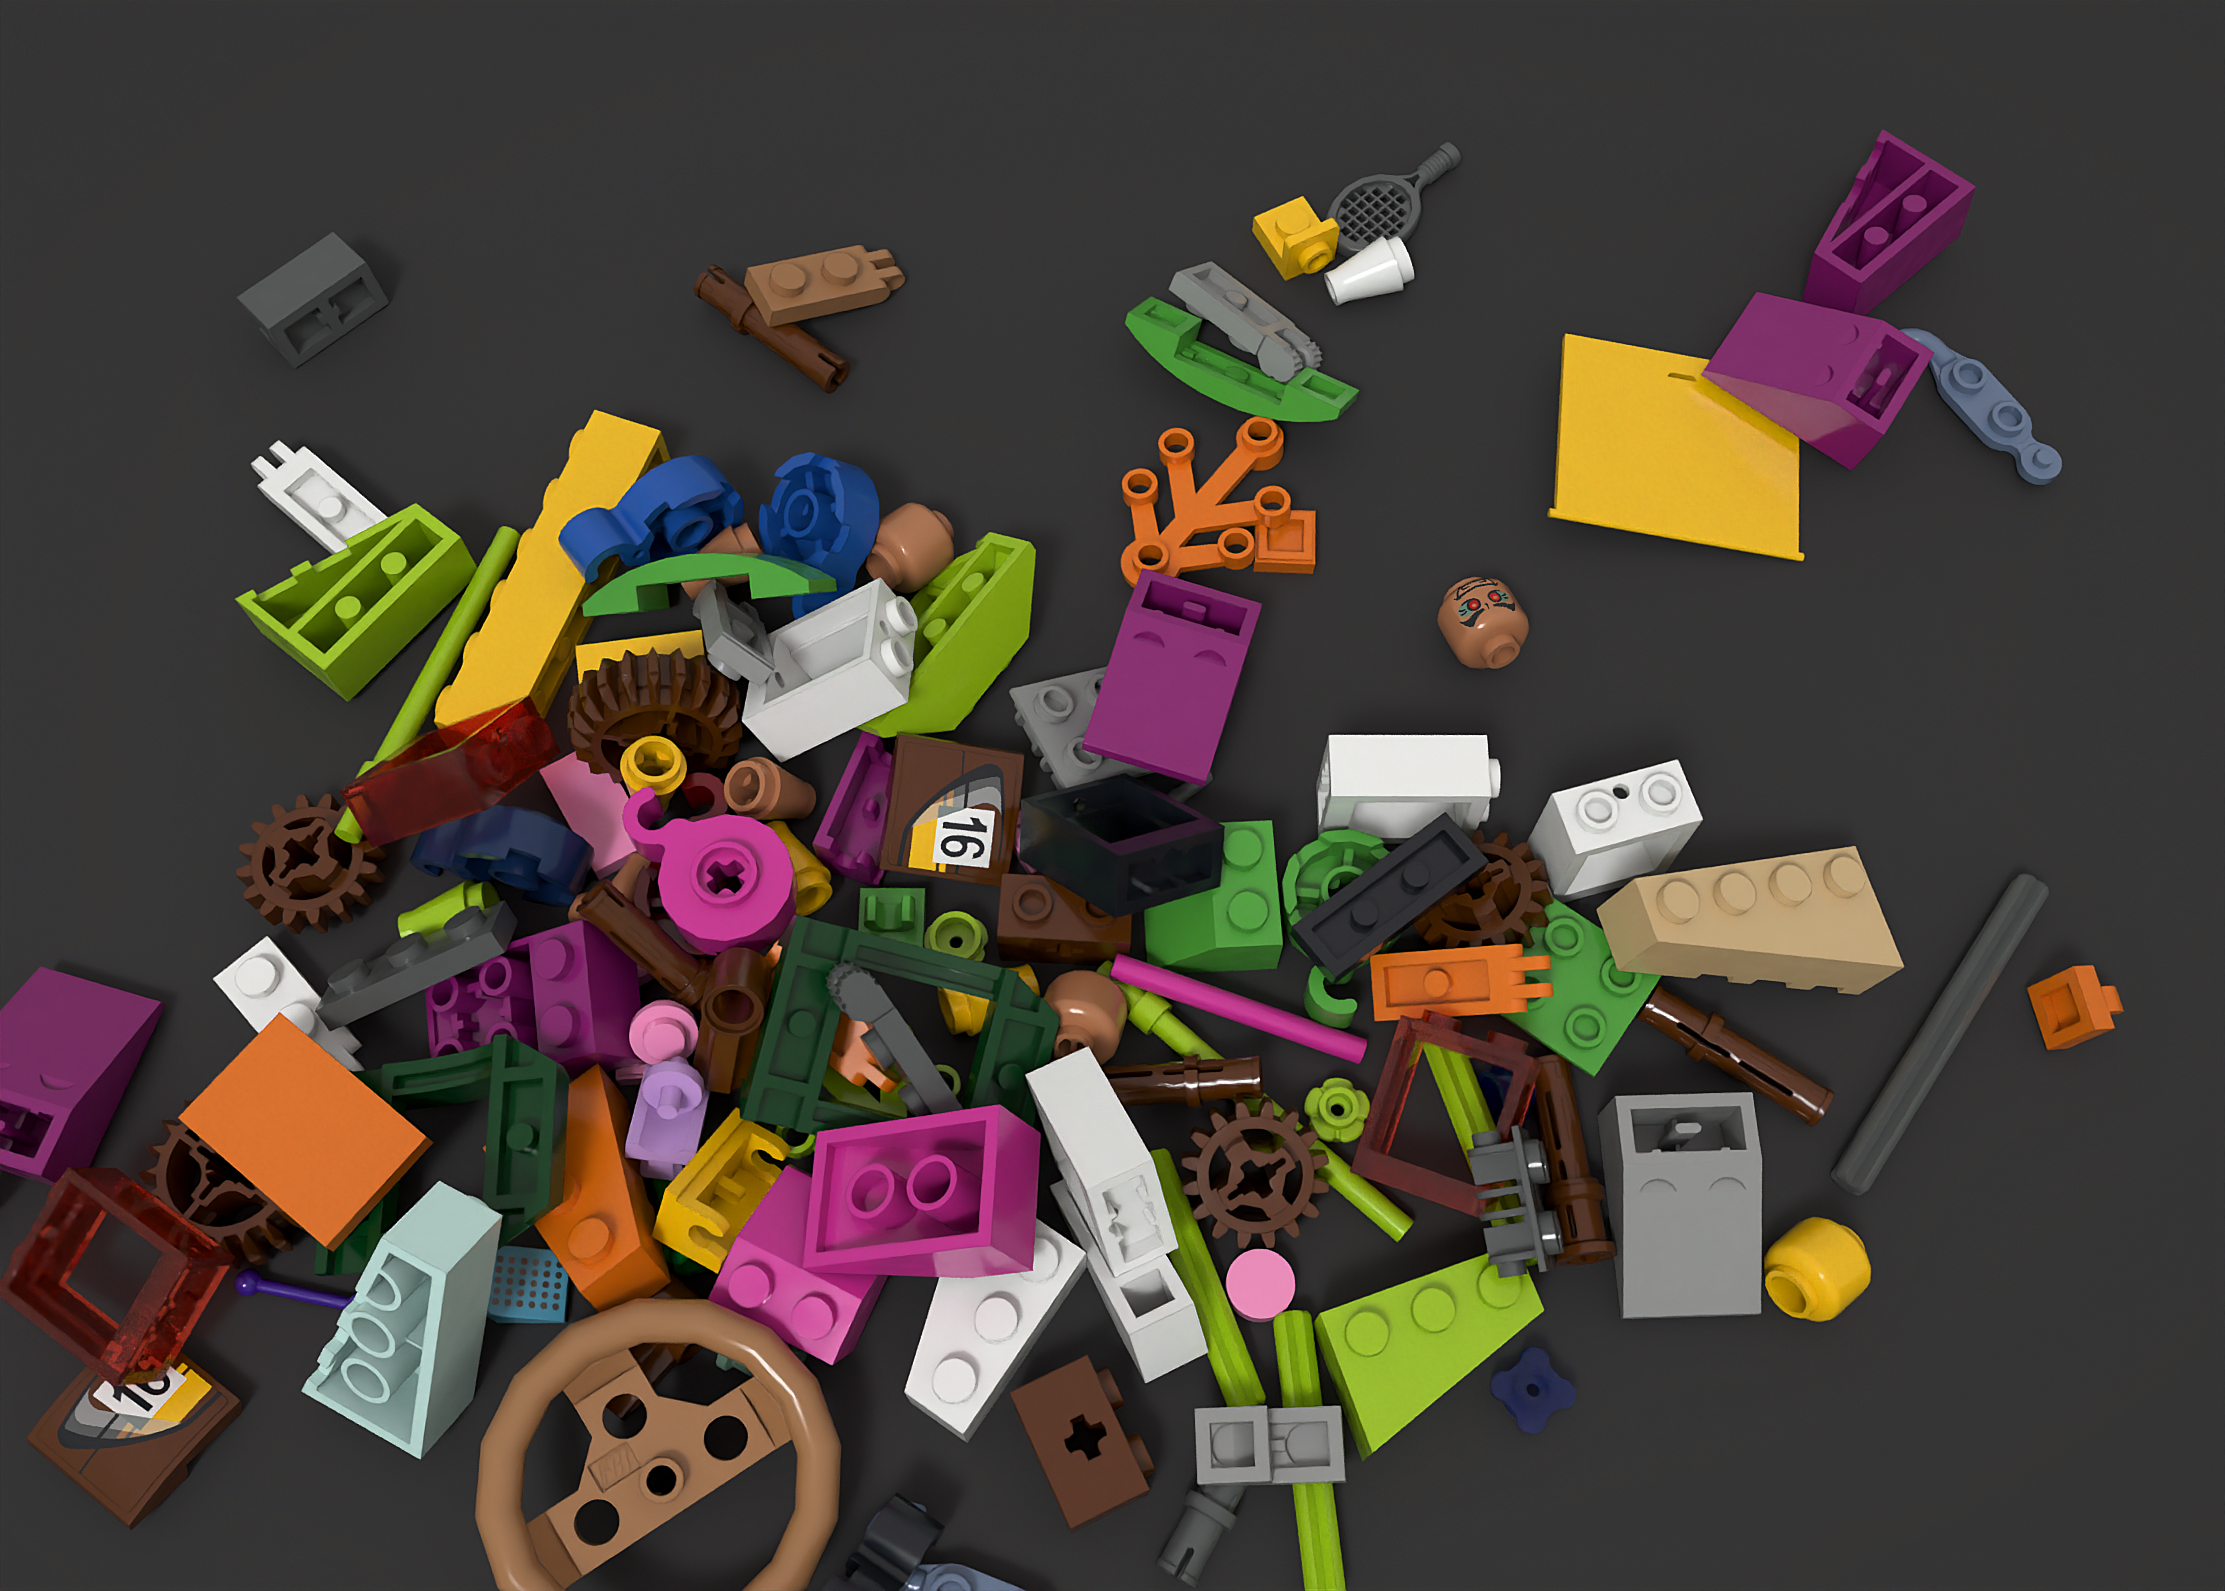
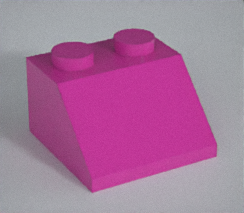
(767, 1280)

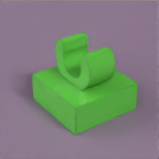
(894, 913)

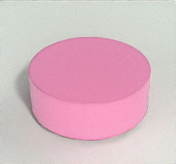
(1259, 1285)

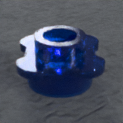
(1532, 1411)

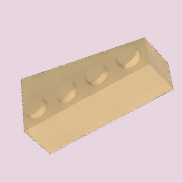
(1765, 919)

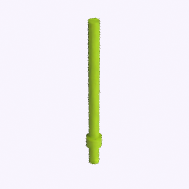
(441, 660)
(1153, 1014)

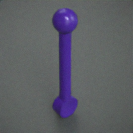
(251, 1282)

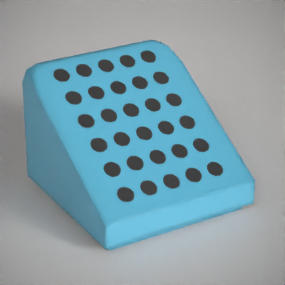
(528, 1287)

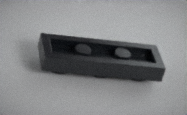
(1388, 898)

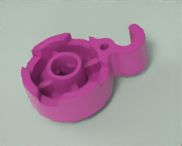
(701, 856)

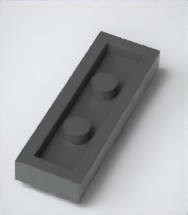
(416, 964)

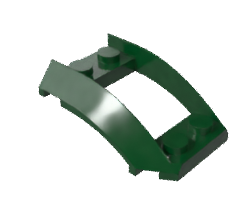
(803, 1022)
(522, 1142)

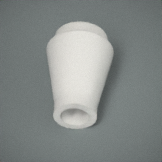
(1371, 272)

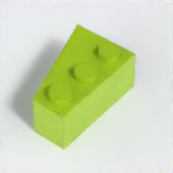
(366, 600)
(1417, 1341)

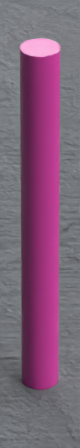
(1238, 1008)

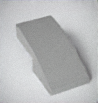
(1270, 1445)

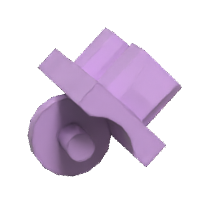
(667, 1118)

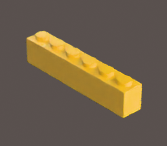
(539, 607)

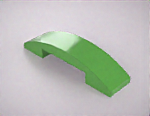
(1171, 339)
(647, 590)

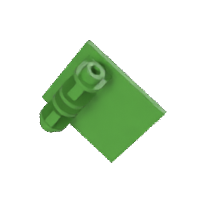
(1590, 997)

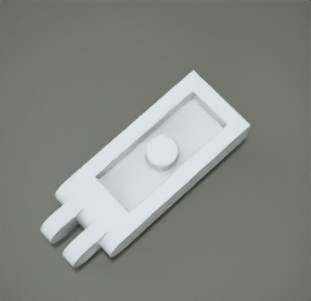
(315, 497)
(269, 983)

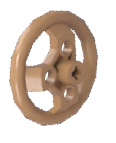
(594, 1366)

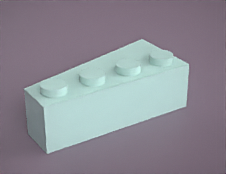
(416, 1324)

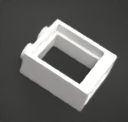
(834, 670)
(1404, 783)
(1604, 842)
(1102, 1161)

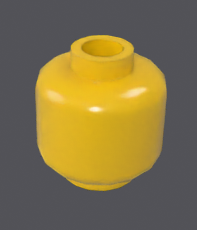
(1816, 1269)

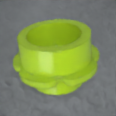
(961, 926)
(1332, 1127)

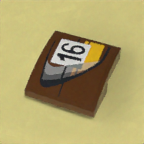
(950, 810)
(135, 1439)

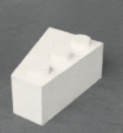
(985, 1330)

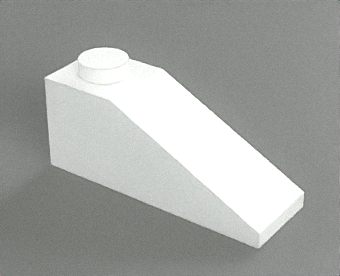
(1144, 1303)

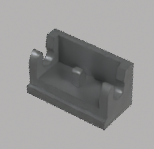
(314, 299)

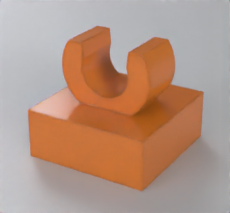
(2073, 1007)

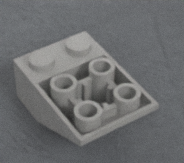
(1684, 1203)

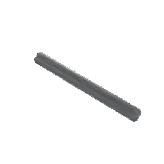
(1939, 1035)

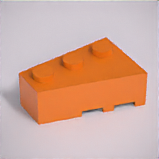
(605, 1214)

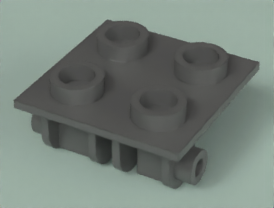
(1541, 1231)

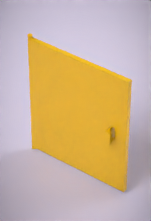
(1670, 452)

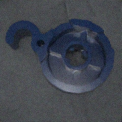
(513, 847)

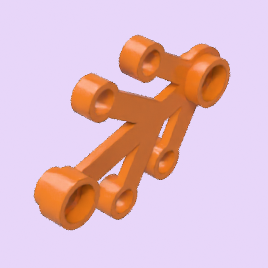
(1203, 510)

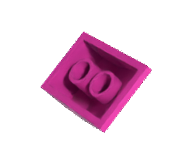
(925, 1196)

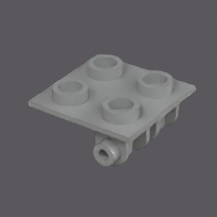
(1056, 722)

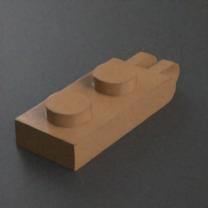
(822, 283)

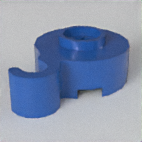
(659, 517)
(823, 518)

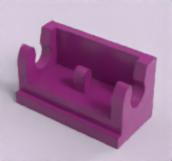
(855, 818)

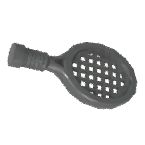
(1444, 159)

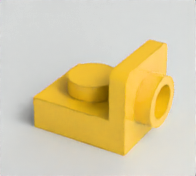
(1296, 238)

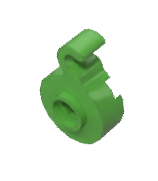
(1307, 883)

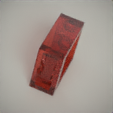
(451, 772)
(1377, 1136)
(165, 1306)

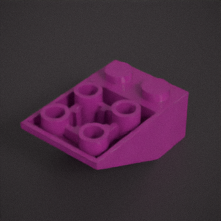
(1819, 372)
(1172, 677)
(554, 991)
(65, 1069)

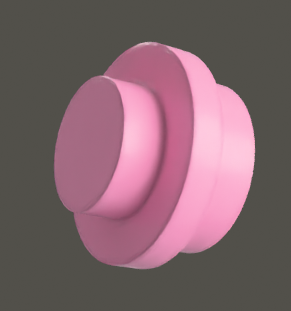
(663, 1032)

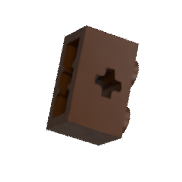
(1055, 926)
(1048, 1414)

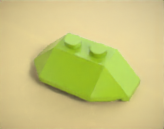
(966, 635)

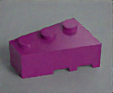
(1887, 228)

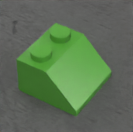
(1229, 925)

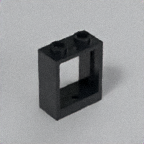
(1161, 852)

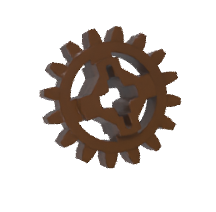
(301, 891)
(1495, 904)
(1277, 1156)

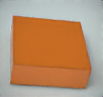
(1288, 546)

